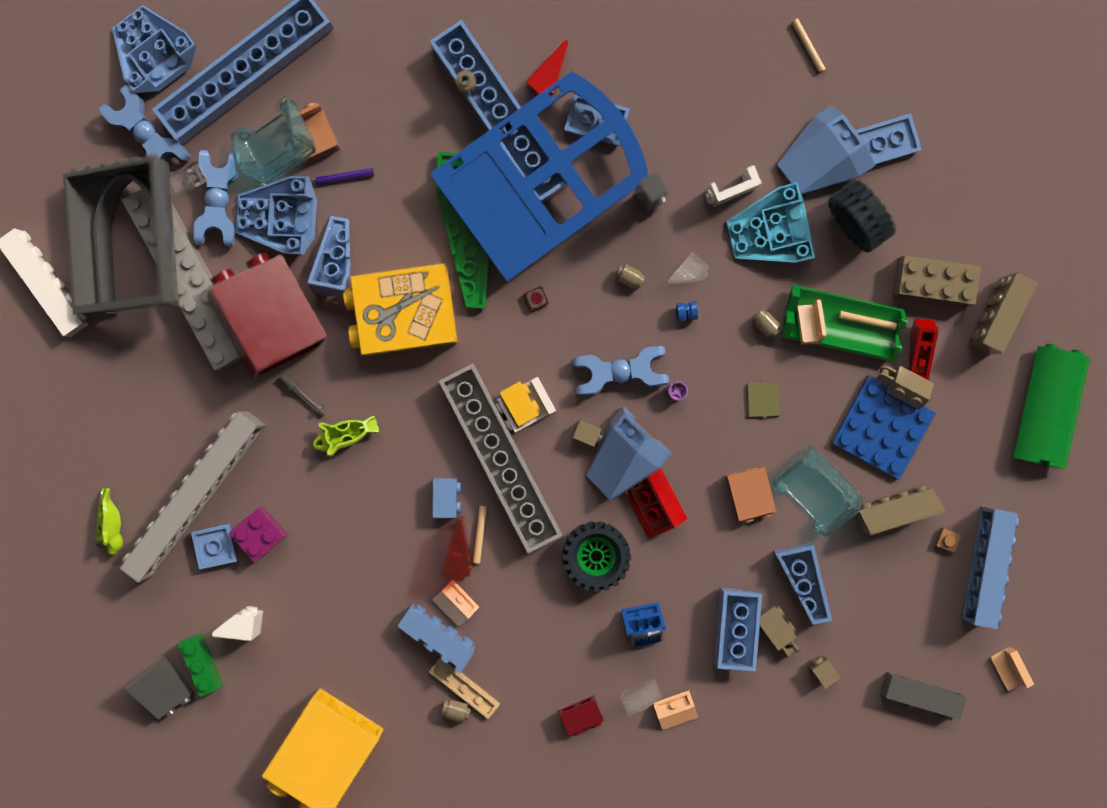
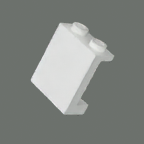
(750, 183)
(537, 394)

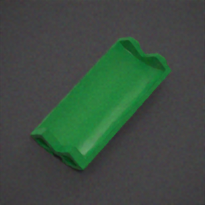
(846, 334)
(1052, 406)

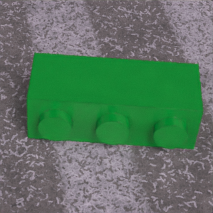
(200, 664)

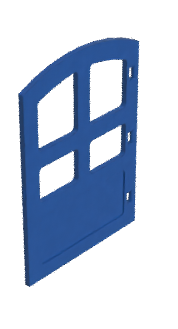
(502, 203)

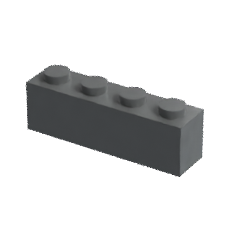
(651, 193)
(923, 695)

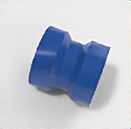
(687, 311)

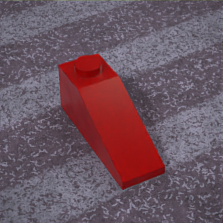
(548, 72)
(922, 346)

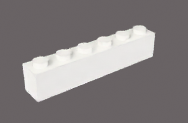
(42, 282)

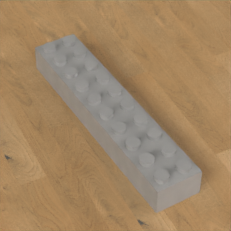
(192, 280)
(500, 458)
(192, 496)

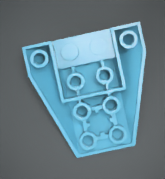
(773, 228)

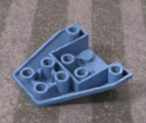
(151, 50)
(826, 153)
(279, 214)
(625, 456)

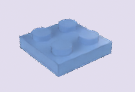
(214, 546)

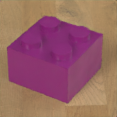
(258, 534)

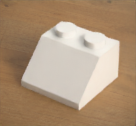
(243, 625)

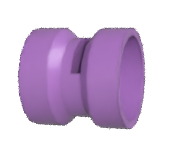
(677, 391)

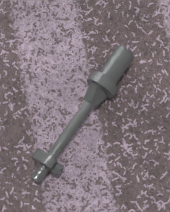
(293, 386)

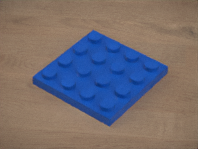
(882, 429)

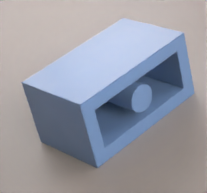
(446, 497)

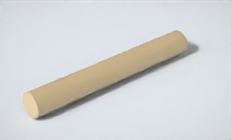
(808, 45)
(867, 320)
(479, 534)

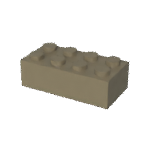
(937, 280)
(1003, 313)

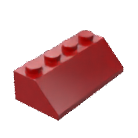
(656, 504)

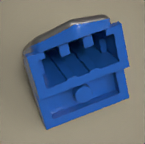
(644, 624)

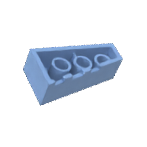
(805, 576)
(437, 637)

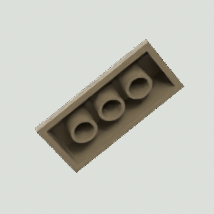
(899, 510)

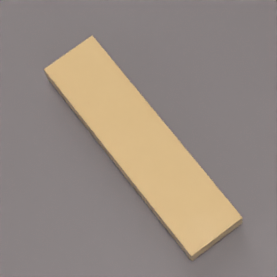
(464, 688)

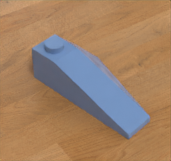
(332, 264)

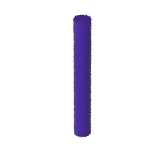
(344, 176)

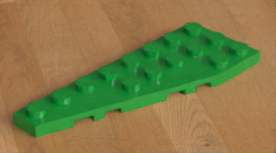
(468, 254)

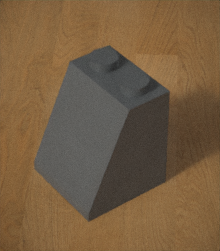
(160, 688)

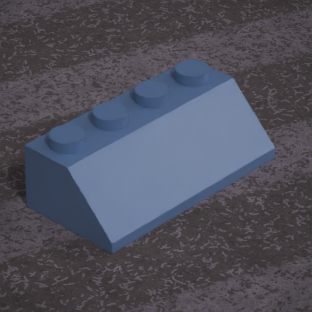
(737, 629)

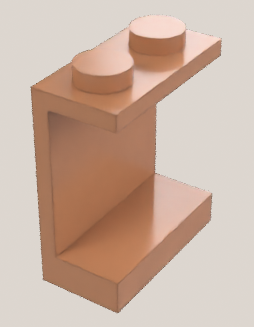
(320, 131)
(751, 494)

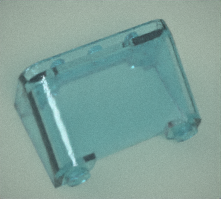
(274, 147)
(819, 490)

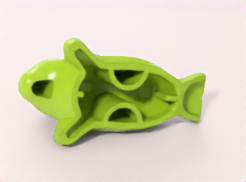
(343, 434)
(108, 524)

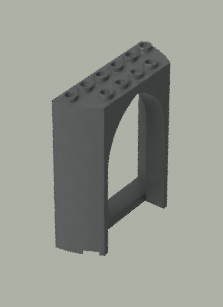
(89, 213)

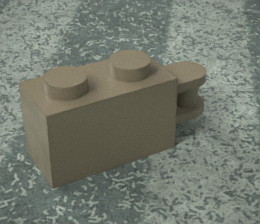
(906, 385)
(778, 630)

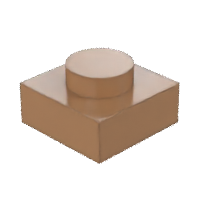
(947, 540)

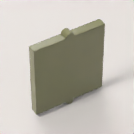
(763, 399)

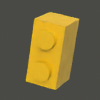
(519, 403)

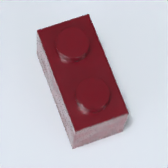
(581, 716)

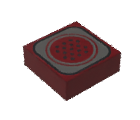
(536, 298)

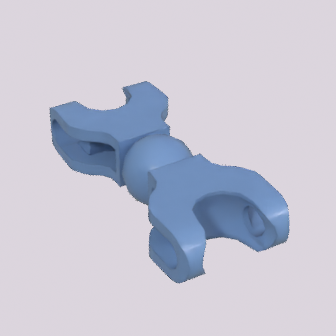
(143, 131)
(216, 200)
(620, 371)

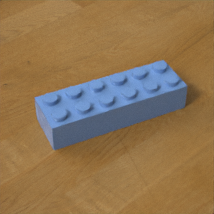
(990, 567)

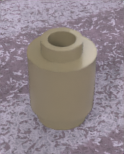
(470, 86)
(630, 276)
(766, 323)
(456, 711)

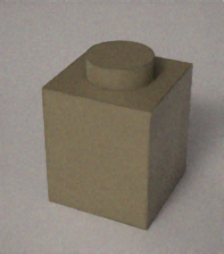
(588, 433)
(824, 671)

